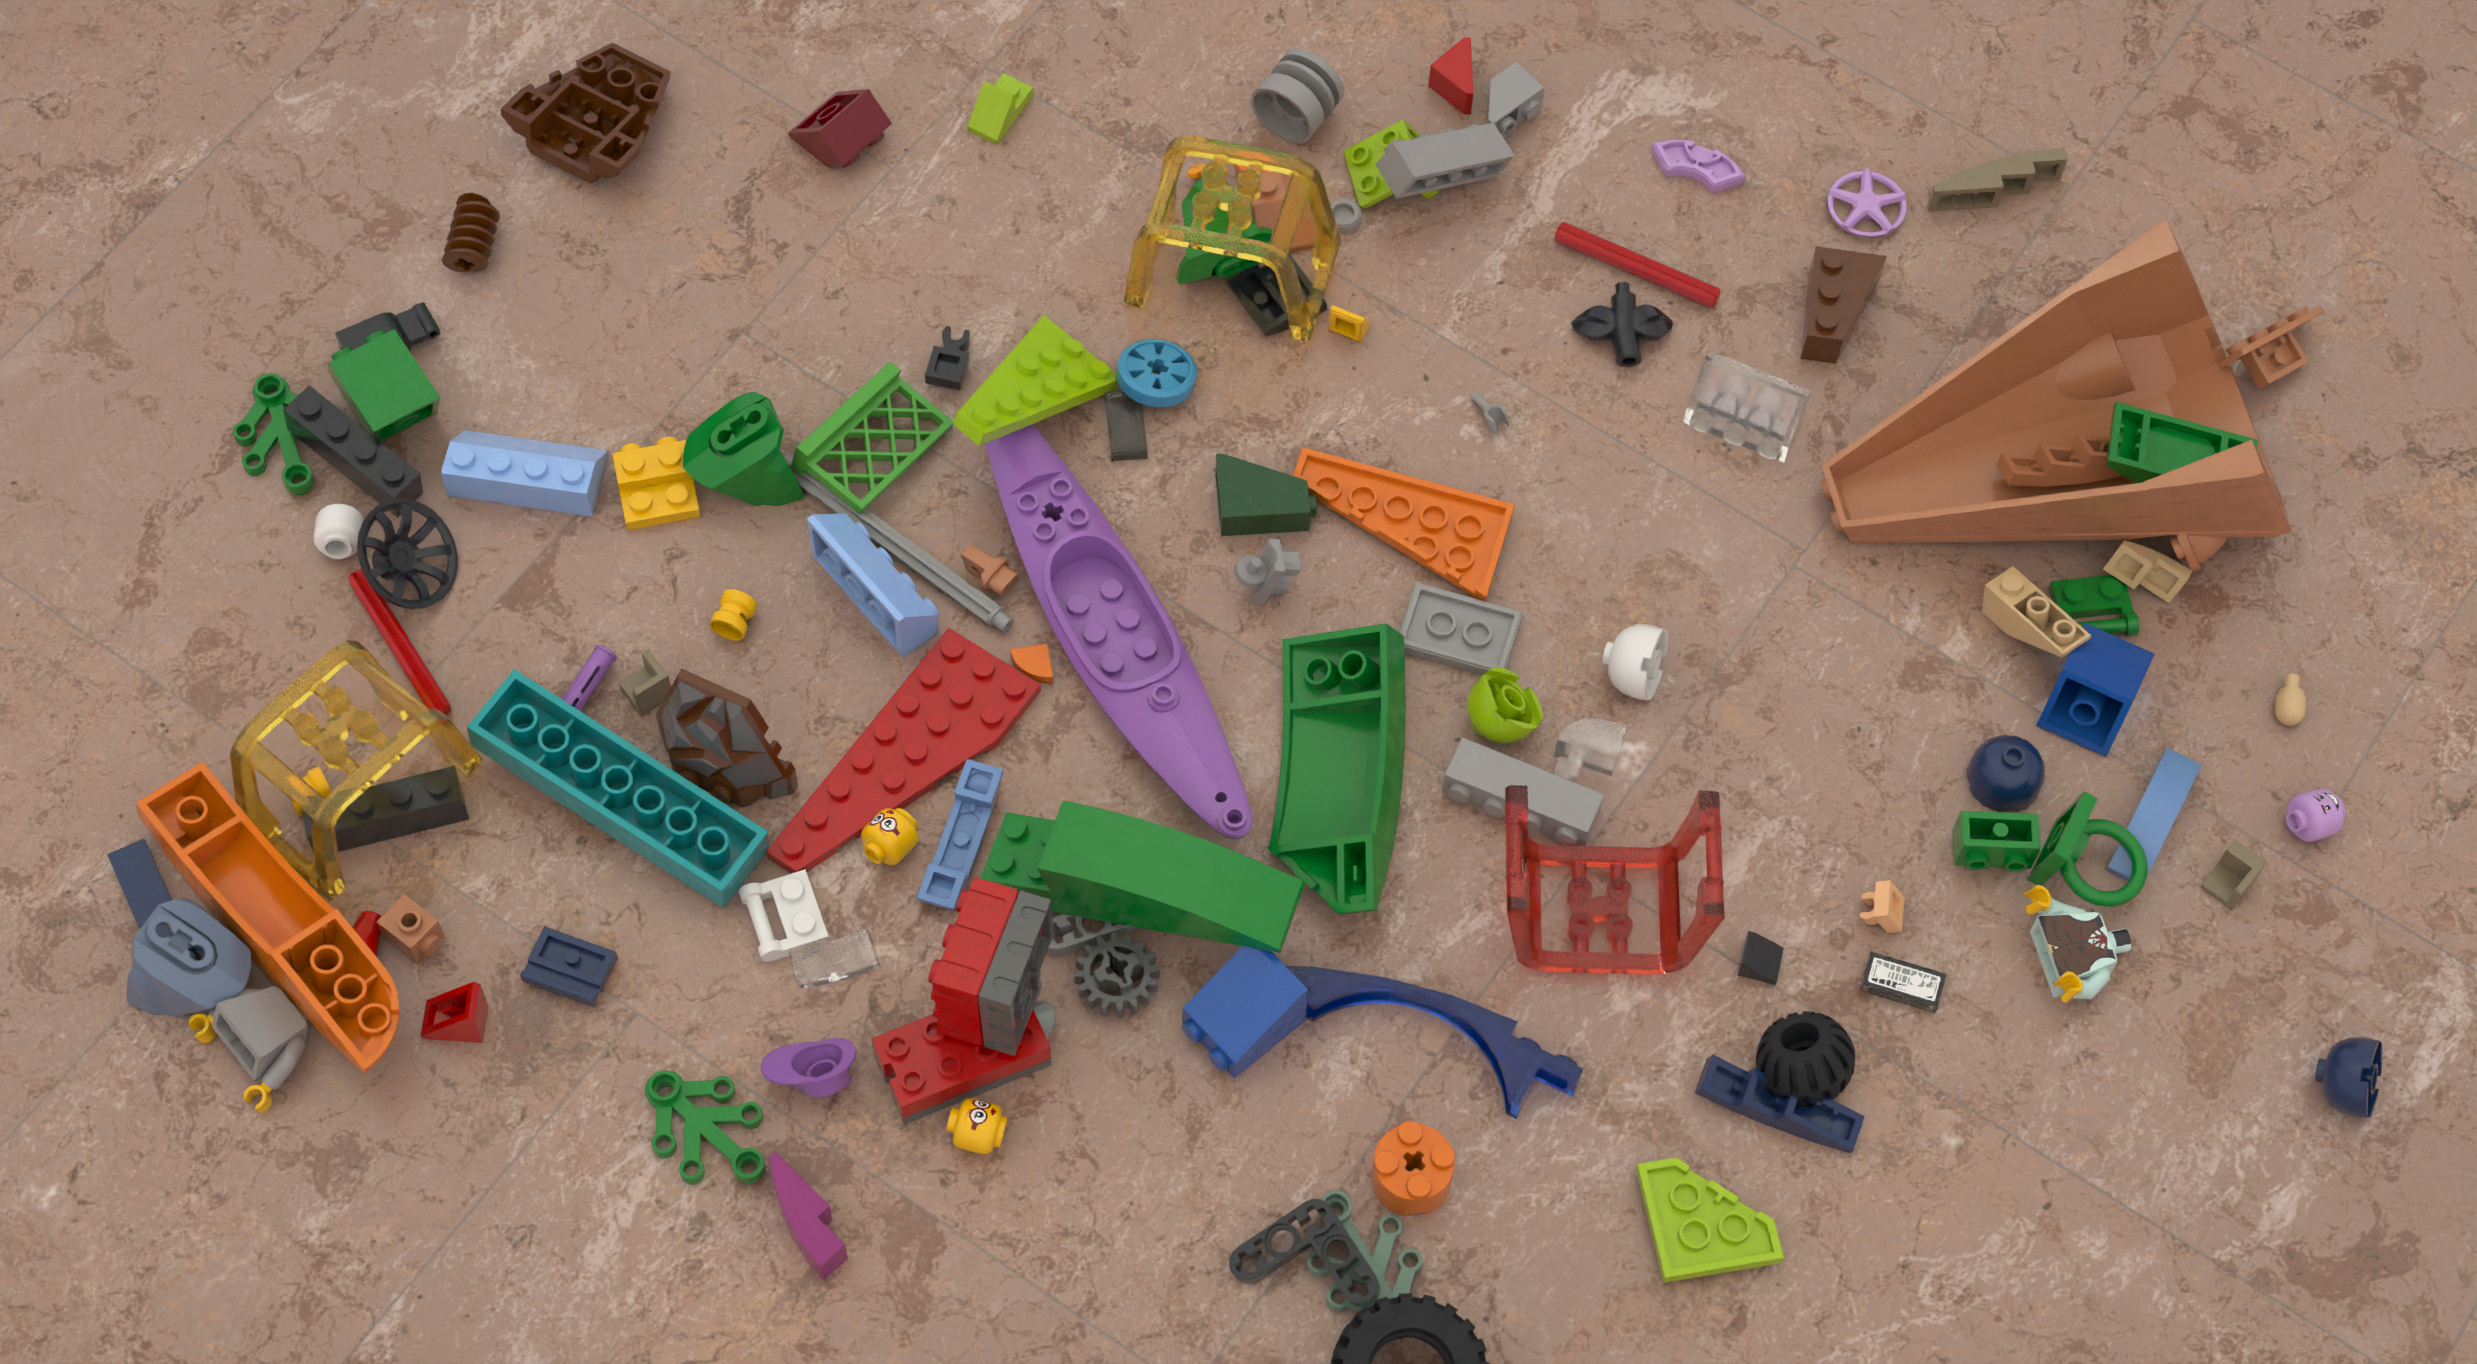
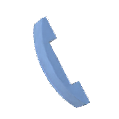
(2157, 809)
(962, 835)

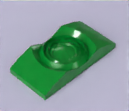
(2152, 443)

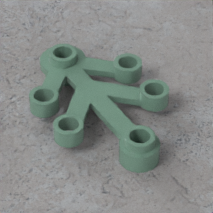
(1377, 1263)

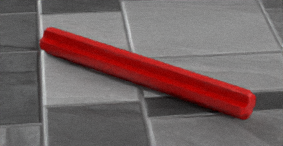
(1637, 264)
(399, 644)

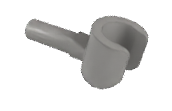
(1493, 414)

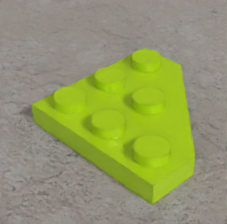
(1702, 1225)

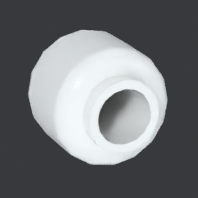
(337, 530)

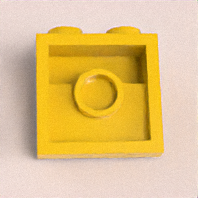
(655, 484)

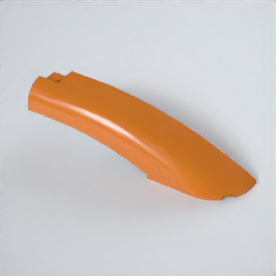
(276, 914)

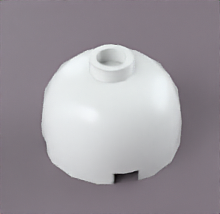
(1636, 660)

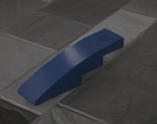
(1747, 1095)

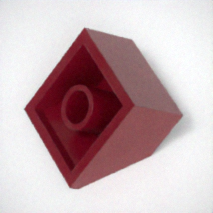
(842, 127)

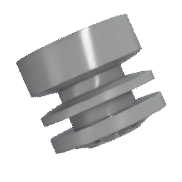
(1297, 96)

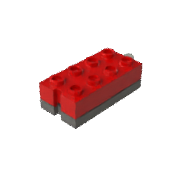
(938, 1071)

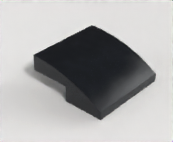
(1262, 297)

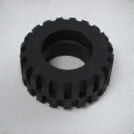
(1409, 1318)

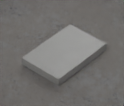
(1459, 629)

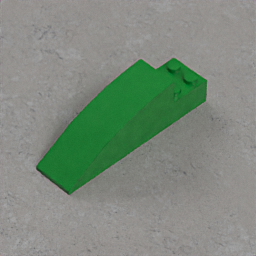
(1144, 876)

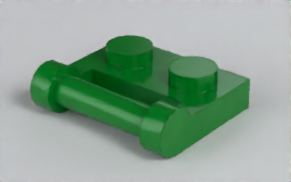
(2097, 598)

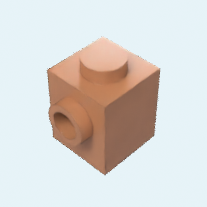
(411, 929)

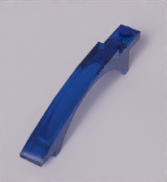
(1513, 1060)

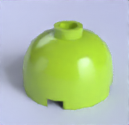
(1502, 708)

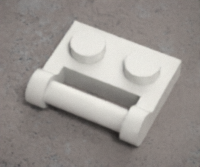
(796, 911)

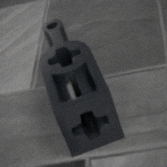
(411, 325)

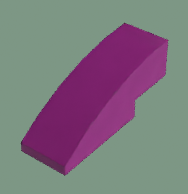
(807, 1219)

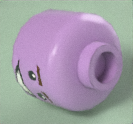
(2315, 814)

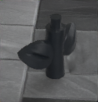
(1623, 324)

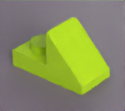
(998, 107)

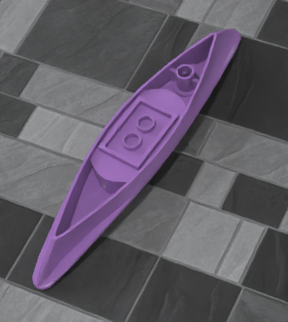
(1116, 630)

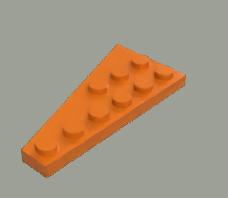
(1431, 523)

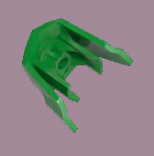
(1205, 265)
(741, 454)

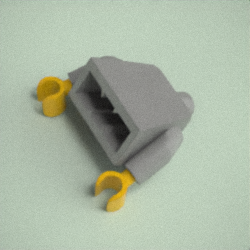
(261, 1032)

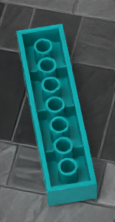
(618, 788)

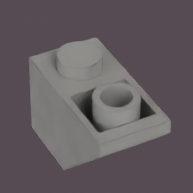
(1513, 98)

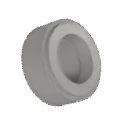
(1346, 214)

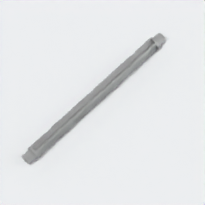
(911, 555)

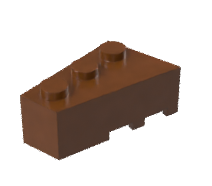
(1836, 297)

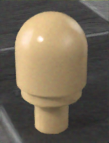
(2290, 701)

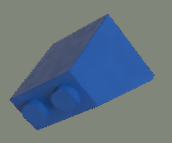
(2095, 690)
(1245, 1009)

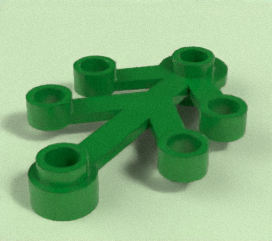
(275, 431)
(702, 1122)

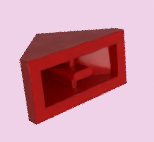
(1453, 76)
(456, 1015)

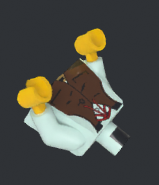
(2073, 946)

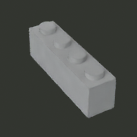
(1444, 159)
(1554, 803)

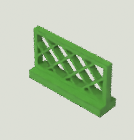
(845, 424)

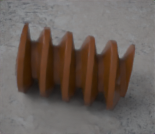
(471, 234)

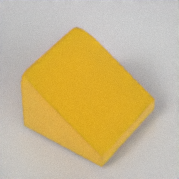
(1348, 323)

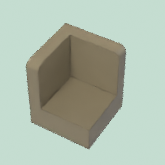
(646, 687)
(2233, 874)

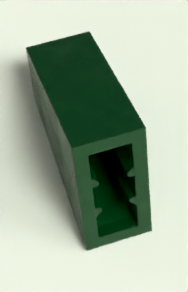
(1260, 499)

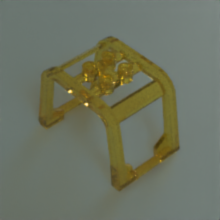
(1304, 183)
(250, 754)

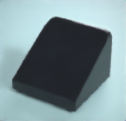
(1760, 959)

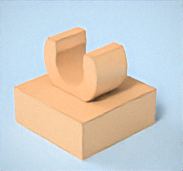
(1887, 909)

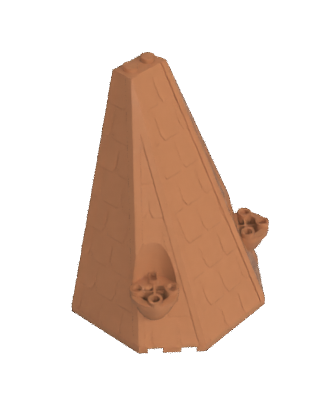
(2118, 335)

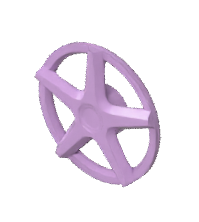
(1867, 204)

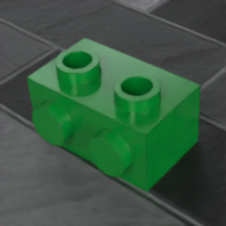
(1996, 840)

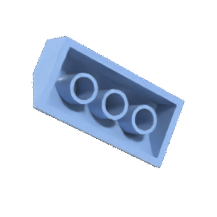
(524, 472)
(872, 581)

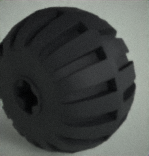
(1806, 1057)

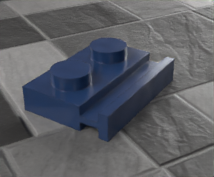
(569, 966)

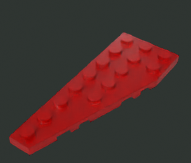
(941, 715)

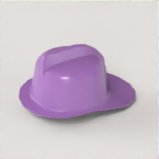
(813, 1067)

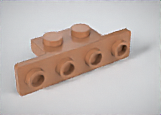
(2272, 353)

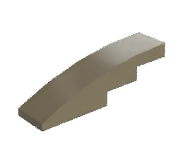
(1987, 182)

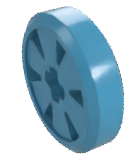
(1139, 382)

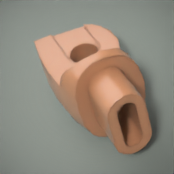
(993, 573)

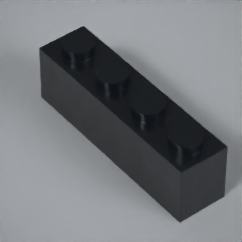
(351, 449)
(399, 809)

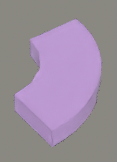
(1693, 161)

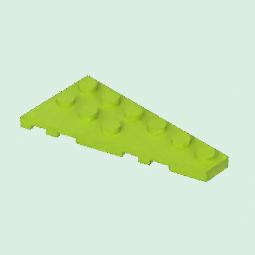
(1034, 382)

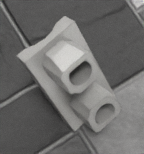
(1268, 571)

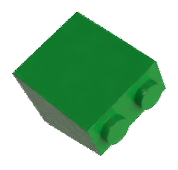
(383, 385)

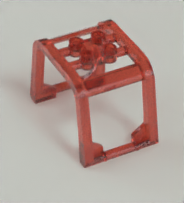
(1524, 893)

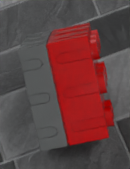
(991, 965)

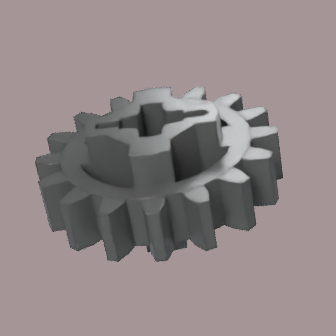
(1107, 988)

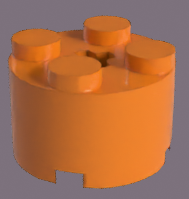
(1425, 1186)

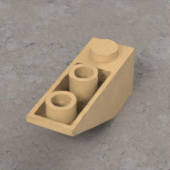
(2030, 615)

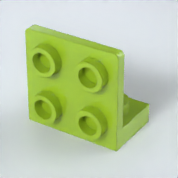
(1362, 161)

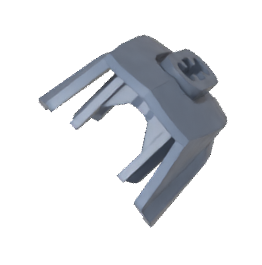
(168, 979)

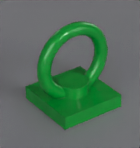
(2066, 844)

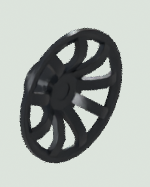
(400, 556)

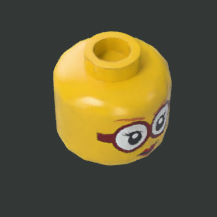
(890, 836)
(977, 1126)

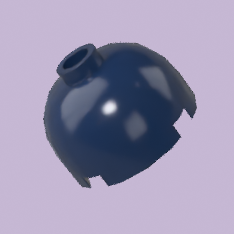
(2006, 773)
(2351, 1075)

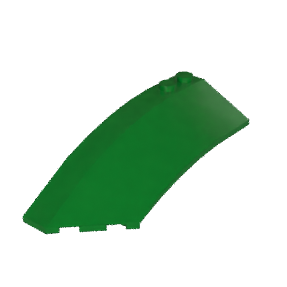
(1341, 762)

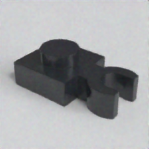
(949, 363)

